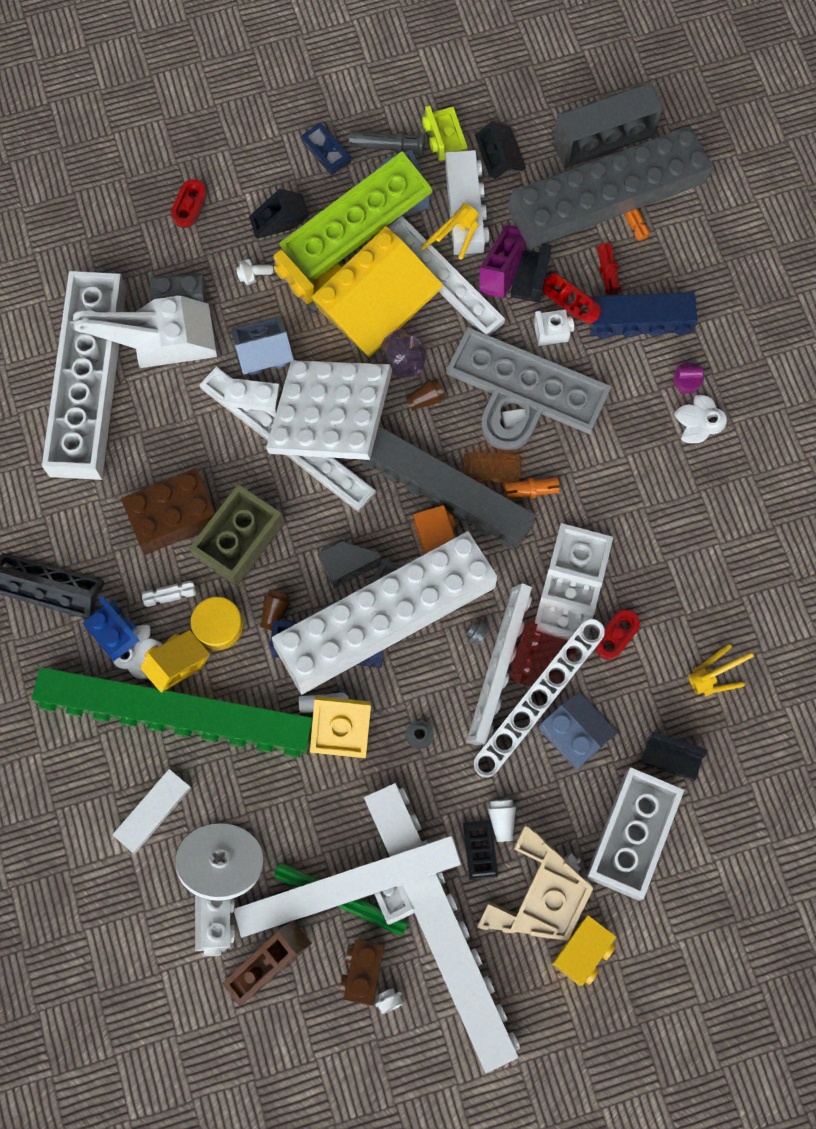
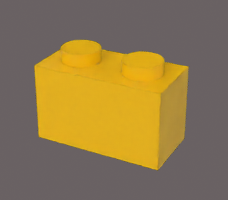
(174, 660)
(584, 951)

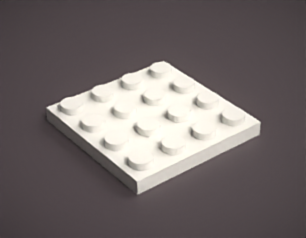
(330, 409)

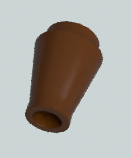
(426, 395)
(274, 608)

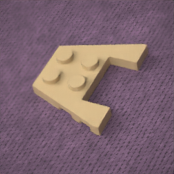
(552, 899)

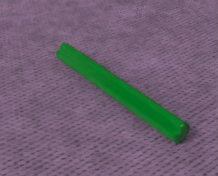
(357, 907)

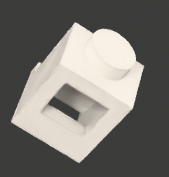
(548, 332)

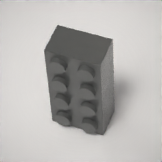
(607, 125)

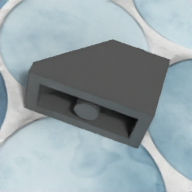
(346, 561)

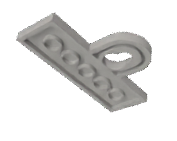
(528, 381)

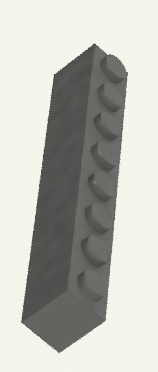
(450, 488)

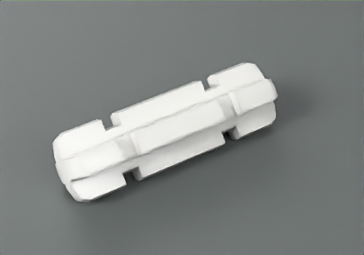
(168, 593)

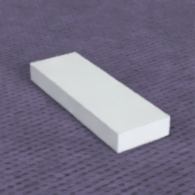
(151, 811)

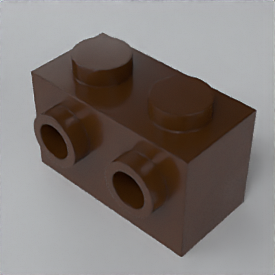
(364, 972)

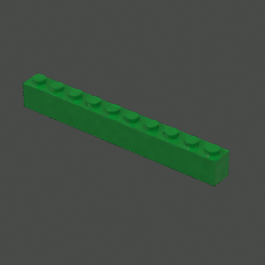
(173, 711)

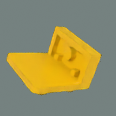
(297, 280)

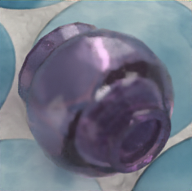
(403, 353)

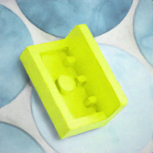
(444, 131)

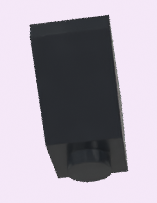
(279, 213)

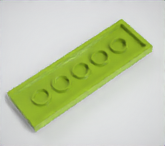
(356, 217)

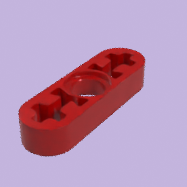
(580, 298)

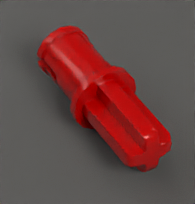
(608, 268)

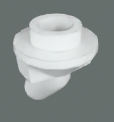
(247, 271)

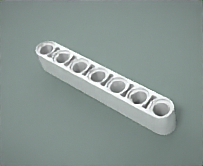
(542, 685)

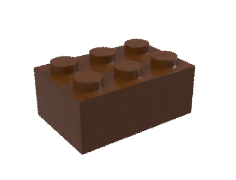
(169, 511)

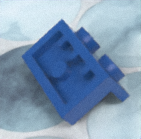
(110, 630)

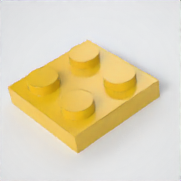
(340, 726)

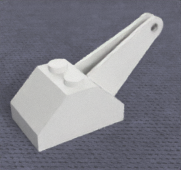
(161, 331)

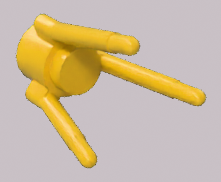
(463, 219)
(704, 679)

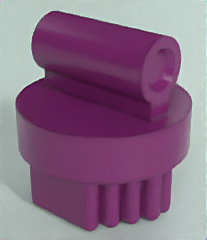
(688, 377)

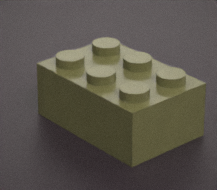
(237, 535)

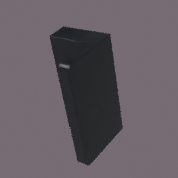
(499, 149)
(531, 274)
(673, 756)

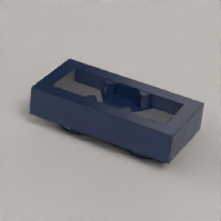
(325, 148)

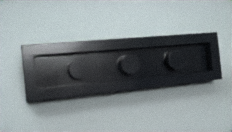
(46, 592)

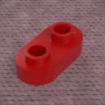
(188, 205)
(617, 636)

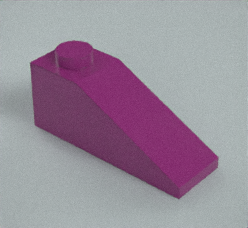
(502, 262)

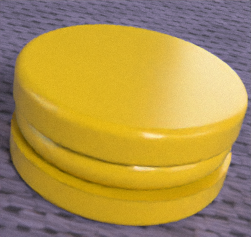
(217, 623)

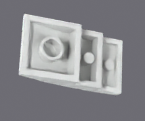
(573, 581)

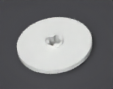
(220, 880)

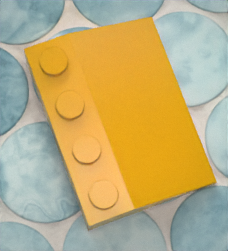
(377, 291)

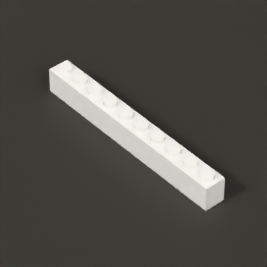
(446, 935)

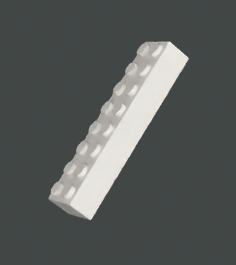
(83, 381)
(384, 612)

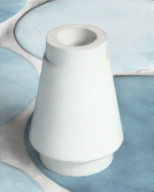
(502, 818)

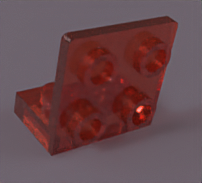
(536, 654)

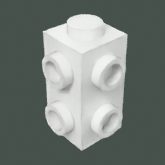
(213, 925)

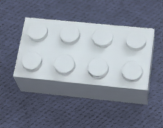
(634, 834)

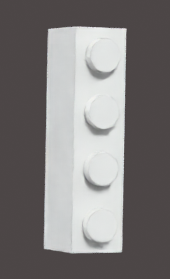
(464, 187)

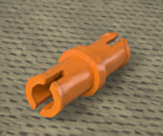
(531, 488)

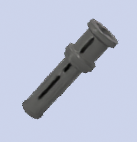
(393, 142)

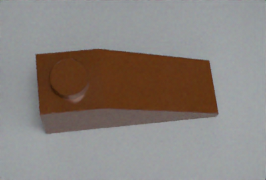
(266, 962)

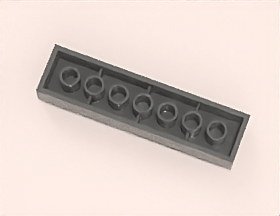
(609, 187)

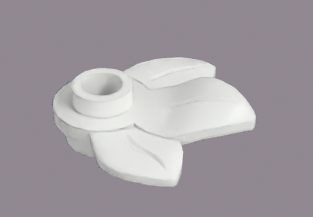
(696, 419)
(137, 652)

